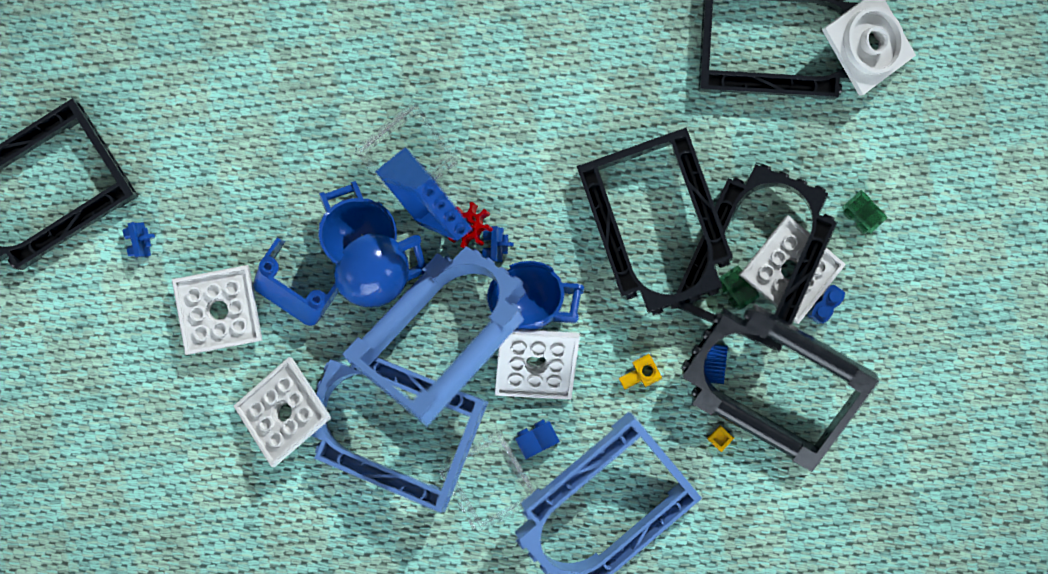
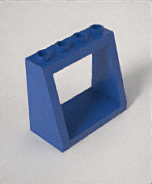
(422, 196)

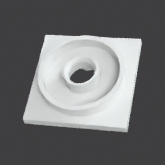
(850, 42)
(787, 244)
(194, 300)
(548, 380)
(262, 406)

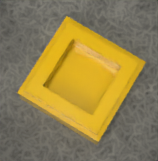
(720, 438)

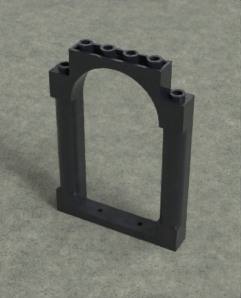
(763, 83)
(114, 197)
(819, 238)
(716, 241)
(766, 324)

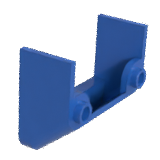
(305, 310)

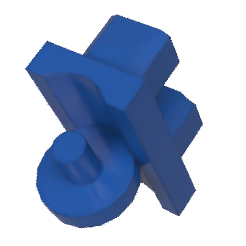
(140, 239)
(499, 244)

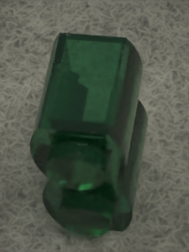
(864, 212)
(737, 288)

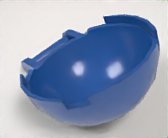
(351, 220)
(377, 269)
(542, 297)

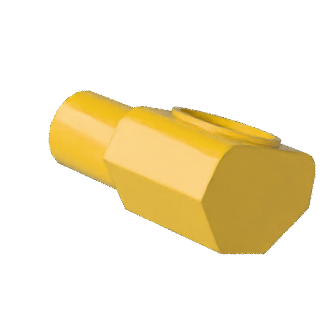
(637, 376)

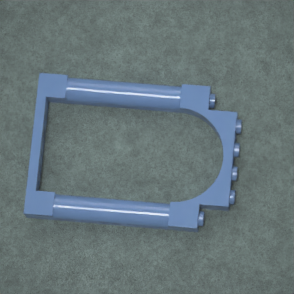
(437, 274)
(338, 456)
(543, 502)

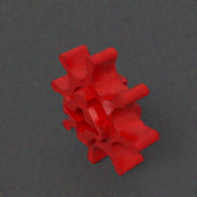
(476, 223)

